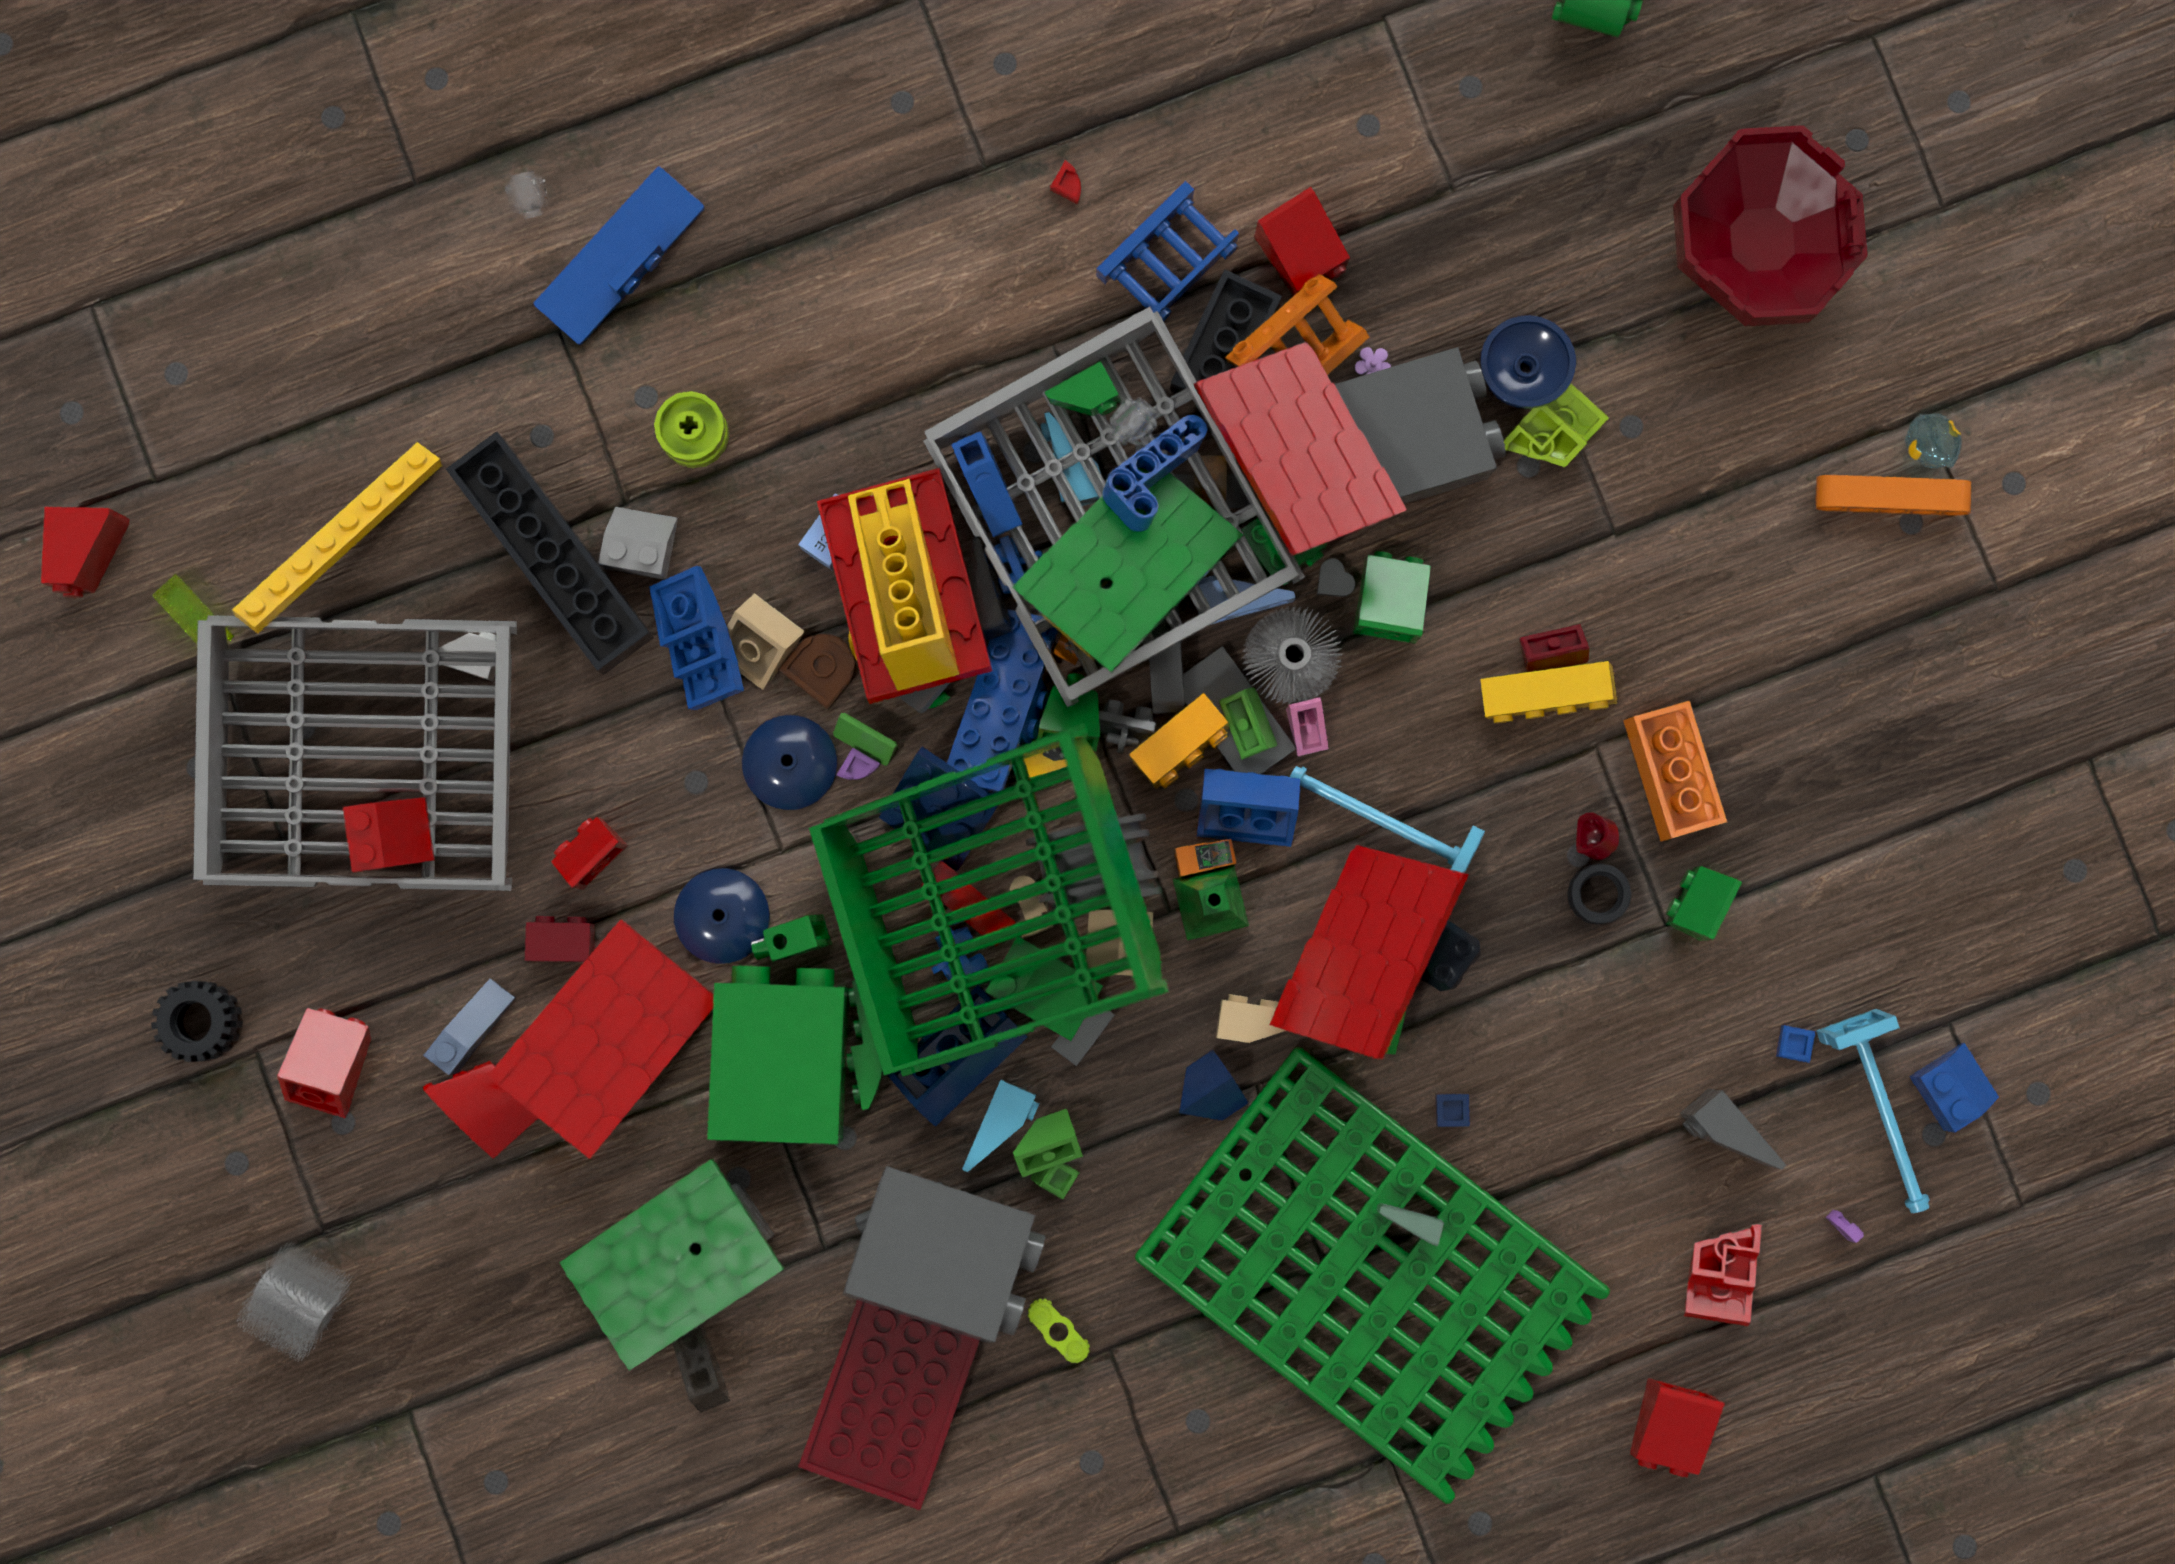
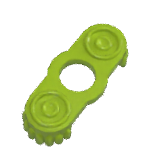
(1043, 1316)

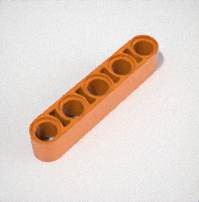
(1893, 495)

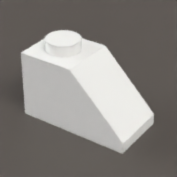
(473, 644)

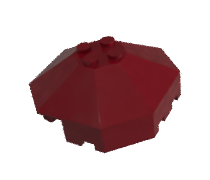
(1771, 227)

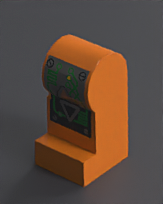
(1204, 857)

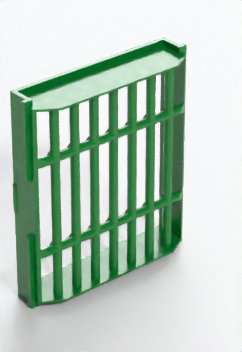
(870, 945)

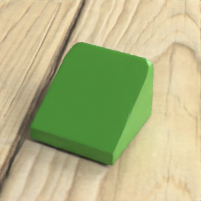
(1056, 1179)

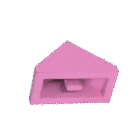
(1307, 726)

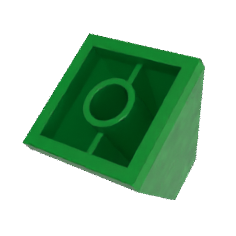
(1198, 915)

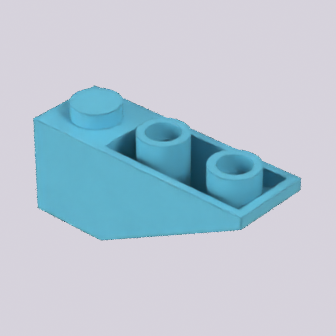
(1075, 474)

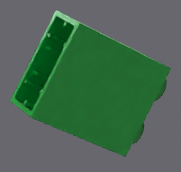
(778, 1058)

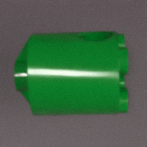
(1597, 15)

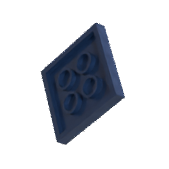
(927, 767)

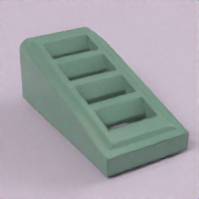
(1421, 1225)

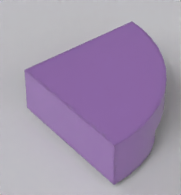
(857, 766)
(1849, 1231)

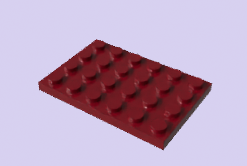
(889, 1404)

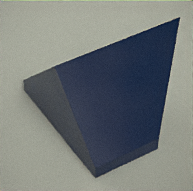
(1210, 1090)

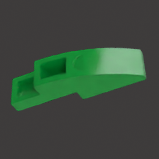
(864, 1057)

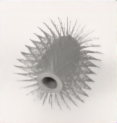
(1274, 655)
(294, 1302)

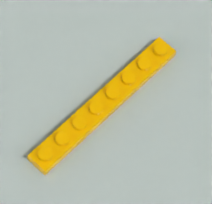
(336, 538)

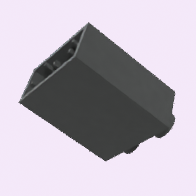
(1426, 423)
(943, 1256)

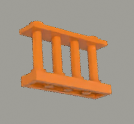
(1332, 352)

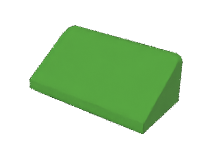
(1248, 723)
(865, 739)

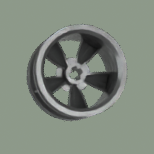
(1085, 855)

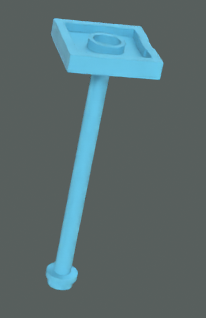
(1457, 857)
(1858, 1032)

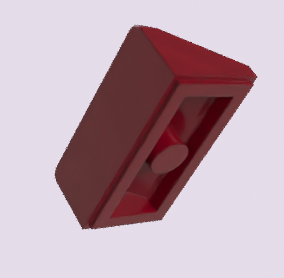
(1555, 649)

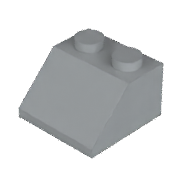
(638, 543)

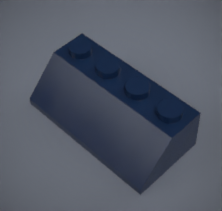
(943, 1087)

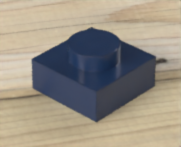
(1452, 1110)

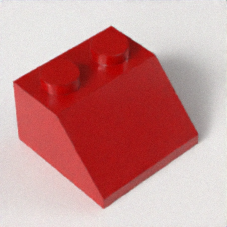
(588, 853)

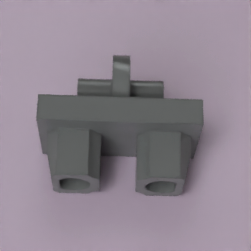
(1124, 729)

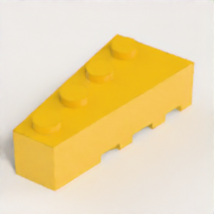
(1548, 691)

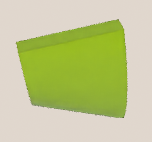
(1557, 429)

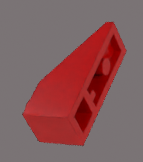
(969, 895)

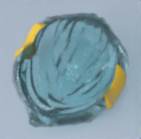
(1933, 441)

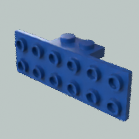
(619, 255)
(1003, 704)

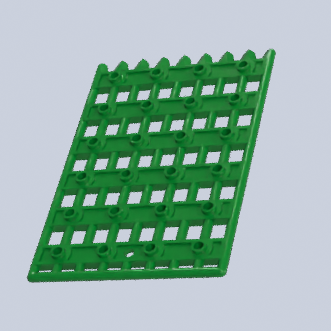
(1500, 1374)

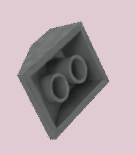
(1722, 1123)

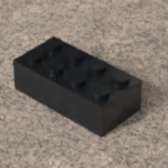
(1229, 318)

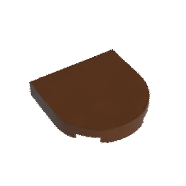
(821, 667)

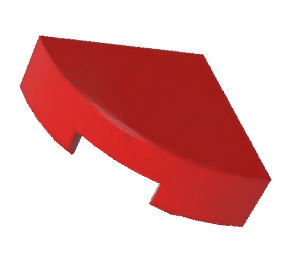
(1067, 183)

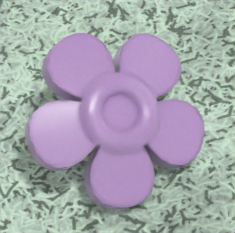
(1372, 363)

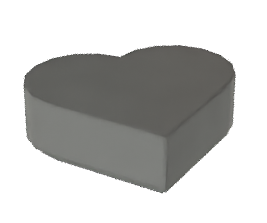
(1334, 580)

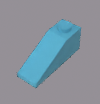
(1003, 1118)

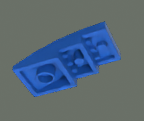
(696, 638)

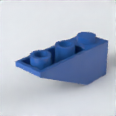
(987, 483)

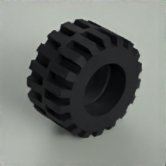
(171, 1027)

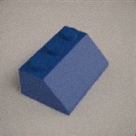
(1248, 807)

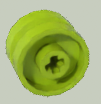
(688, 411)

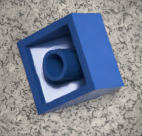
(1955, 1088)

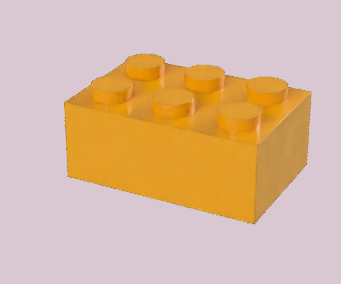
(1180, 742)

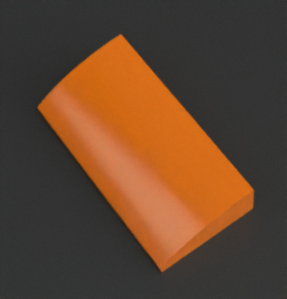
(1675, 771)

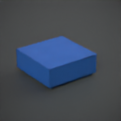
(1795, 1043)

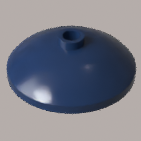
(1533, 343)
(812, 765)
(744, 919)

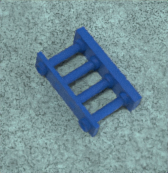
(1158, 224)

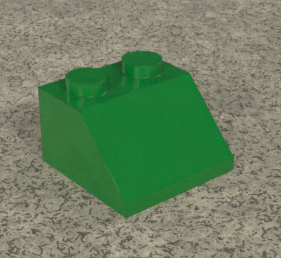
(1702, 903)

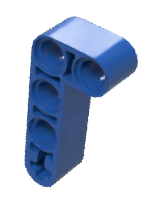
(1158, 465)

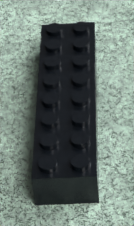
(549, 553)

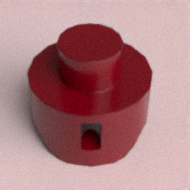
(1596, 836)

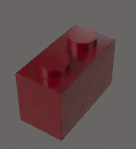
(559, 941)

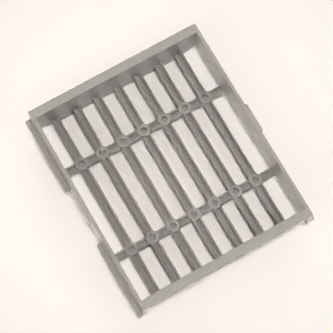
(1030, 388)
(213, 749)

